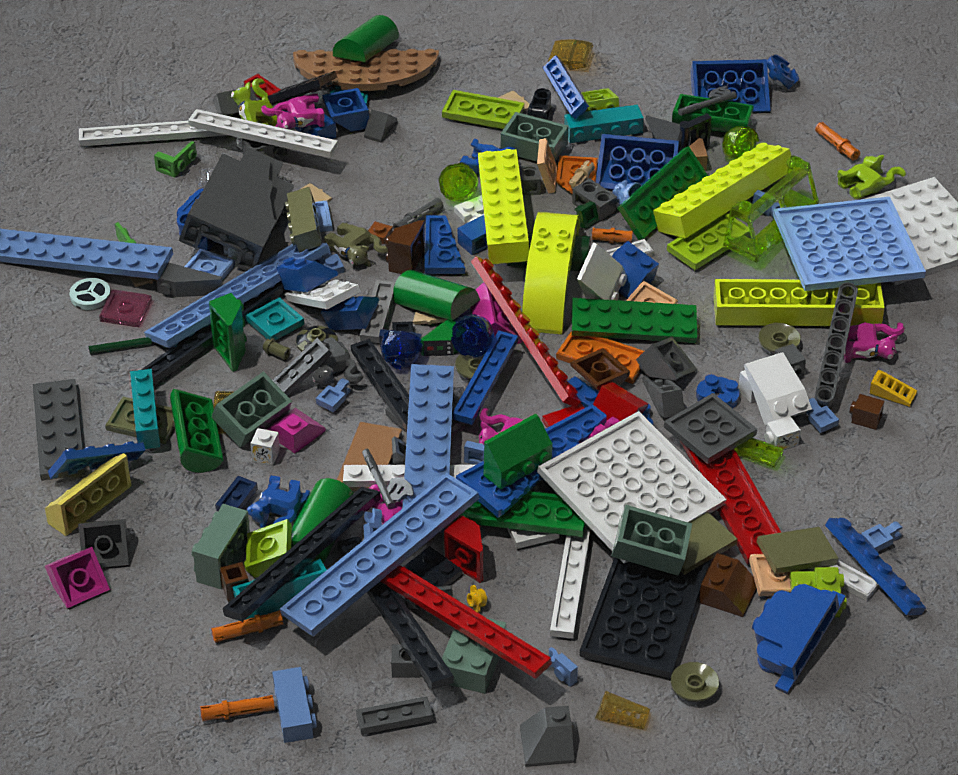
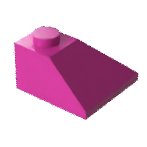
(296, 430)
(77, 577)

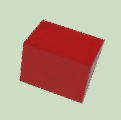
(618, 402)

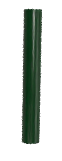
(120, 345)

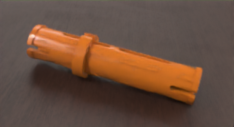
(842, 145)
(250, 625)
(236, 708)

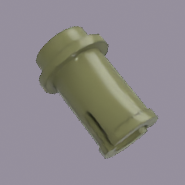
(272, 347)

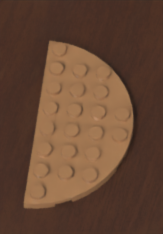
(375, 74)

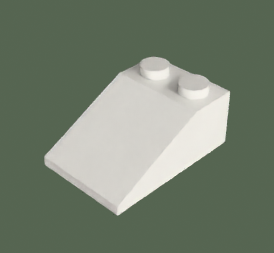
(601, 275)
(776, 388)

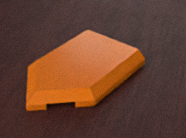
(567, 166)

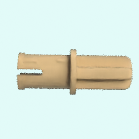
(582, 174)

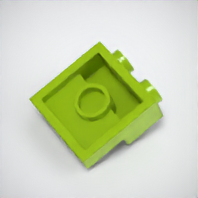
(600, 99)
(267, 546)
(821, 578)

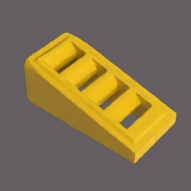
(885, 386)

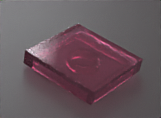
(125, 308)

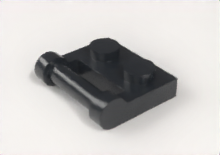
(699, 127)

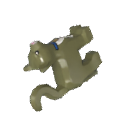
(354, 243)

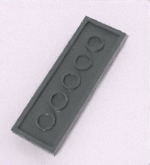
(56, 423)

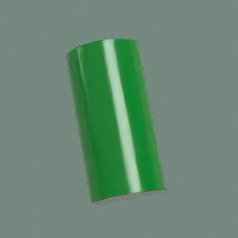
(367, 39)
(724, 115)
(433, 295)
(196, 431)
(322, 501)

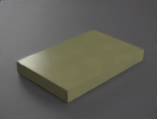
(123, 420)
(705, 541)
(797, 550)

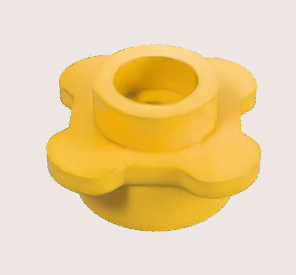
(476, 598)

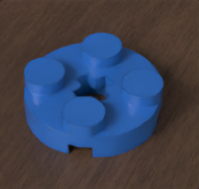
(780, 71)
(727, 388)

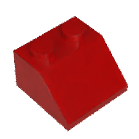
(465, 547)

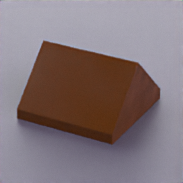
(600, 369)

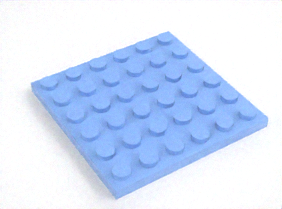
(848, 243)

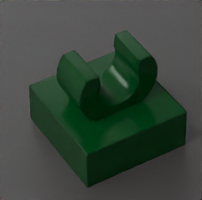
(587, 214)

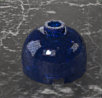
(472, 335)
(401, 349)

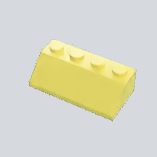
(89, 495)

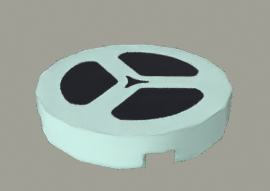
(89, 293)

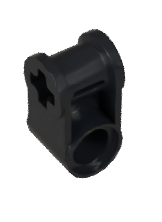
(540, 104)

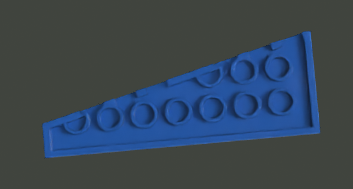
(563, 436)

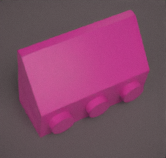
(490, 309)

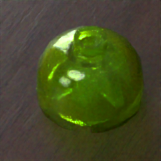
(739, 141)
(458, 182)

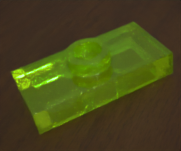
(760, 452)

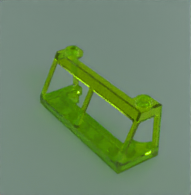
(770, 236)

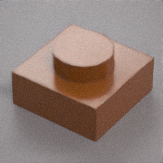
(381, 231)

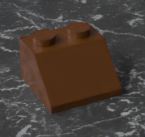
(406, 247)
(728, 586)

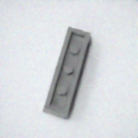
(378, 321)

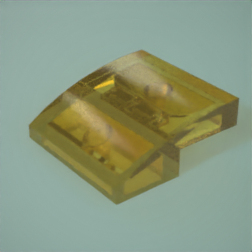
(572, 52)

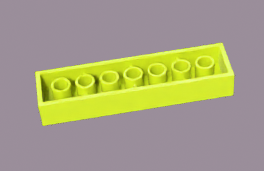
(722, 190)
(503, 206)
(786, 302)

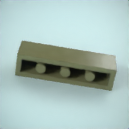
(303, 219)

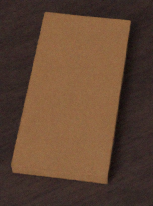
(377, 440)

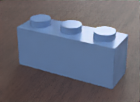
(294, 704)

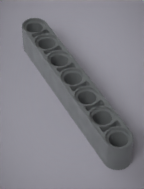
(844, 303)

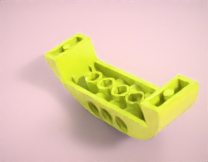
(549, 270)

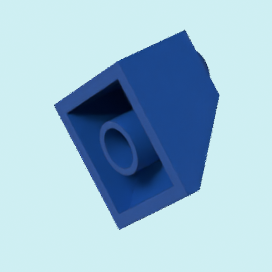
(347, 109)
(637, 265)
(304, 274)
(351, 313)

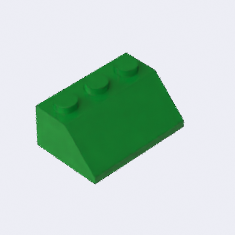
(228, 329)
(516, 452)

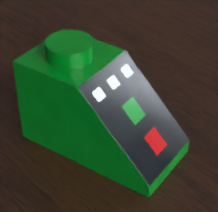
(439, 341)

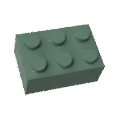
(525, 132)
(251, 407)
(652, 540)
(220, 544)
(470, 661)

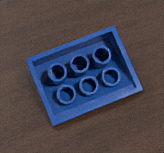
(743, 77)
(632, 159)

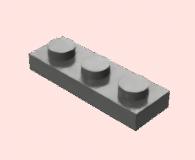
(302, 366)
(394, 715)

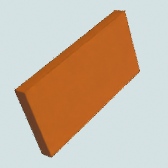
(580, 346)

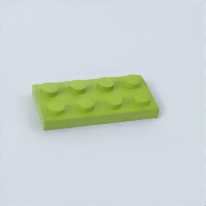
(480, 109)
(706, 243)

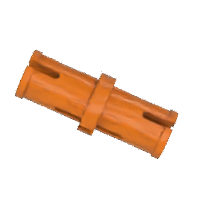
(612, 235)

